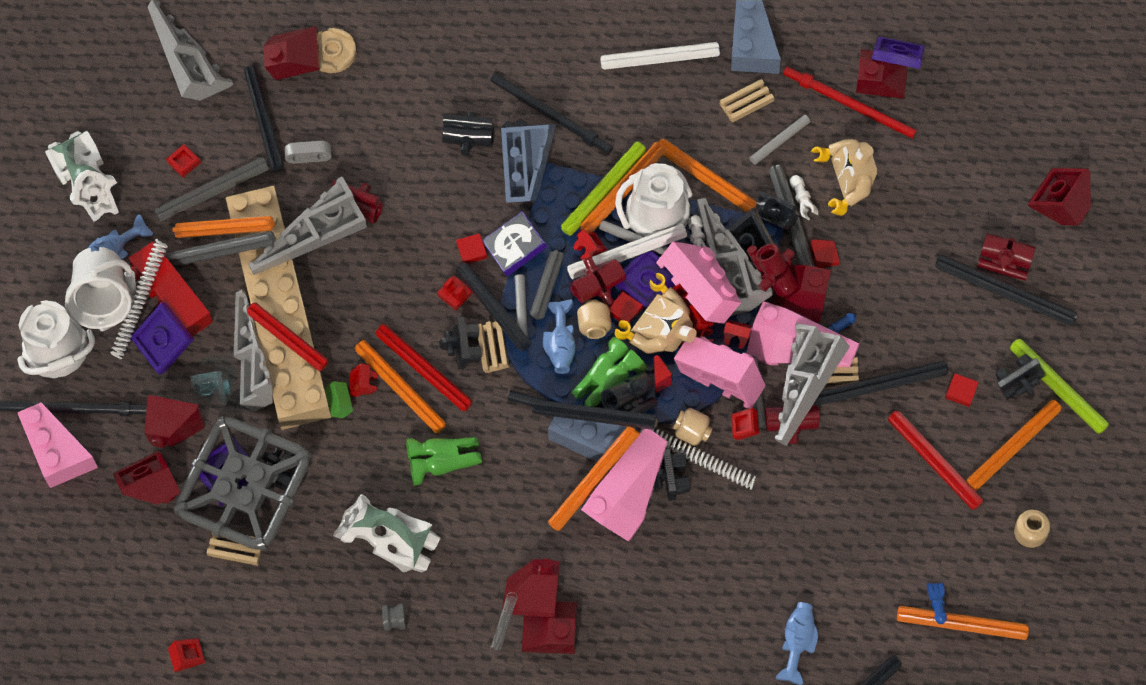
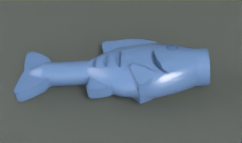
(116, 242)
(560, 343)
(800, 636)

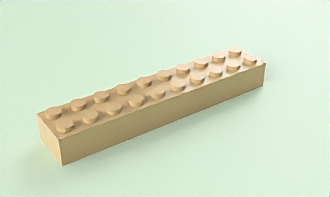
(295, 383)

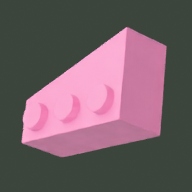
(702, 279)
(722, 367)
(54, 446)

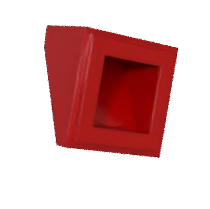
(824, 253)
(662, 375)
(186, 654)

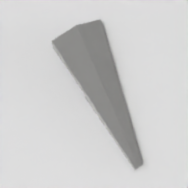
(187, 59)
(326, 221)
(733, 260)
(811, 367)
(255, 378)

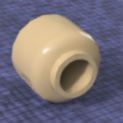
(594, 319)
(692, 426)
(1032, 528)

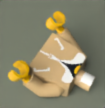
(853, 169)
(662, 324)

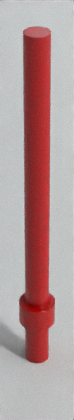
(807, 81)

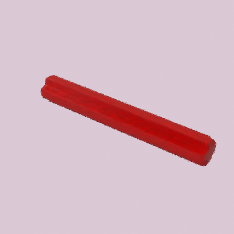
(287, 336)

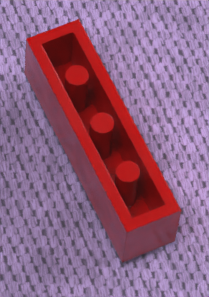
(173, 290)

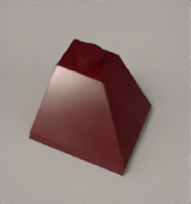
(292, 53)
(880, 77)
(1064, 196)
(810, 292)
(171, 421)
(148, 480)
(535, 588)
(550, 633)

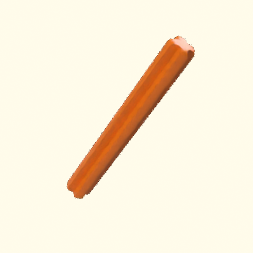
(708, 177)
(607, 205)
(226, 226)
(400, 386)
(1014, 444)
(593, 478)
(964, 623)

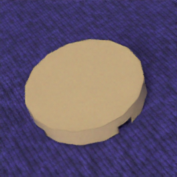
(339, 54)

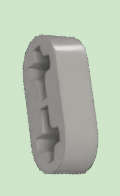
(308, 152)

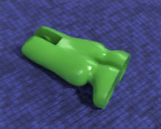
(605, 372)
(444, 456)

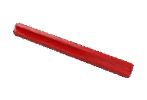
(423, 367)
(935, 460)

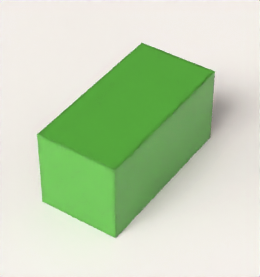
(338, 399)

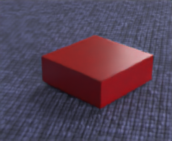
(183, 160)
(471, 249)
(625, 308)
(962, 390)
(745, 424)

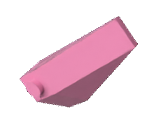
(775, 332)
(626, 490)

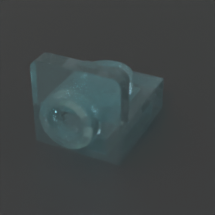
(210, 382)

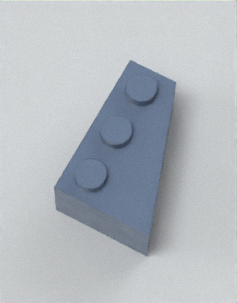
(753, 40)
(525, 160)
(584, 437)

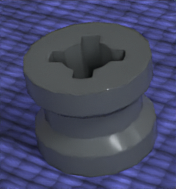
(393, 617)

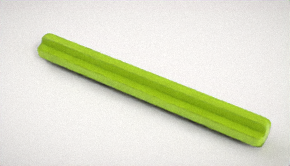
(611, 179)
(1063, 390)

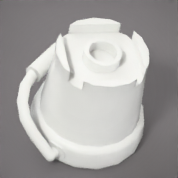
(656, 201)
(98, 291)
(52, 341)

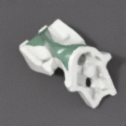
(80, 162)
(403, 532)

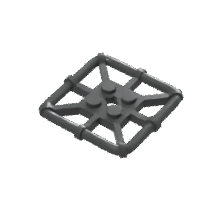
(247, 498)

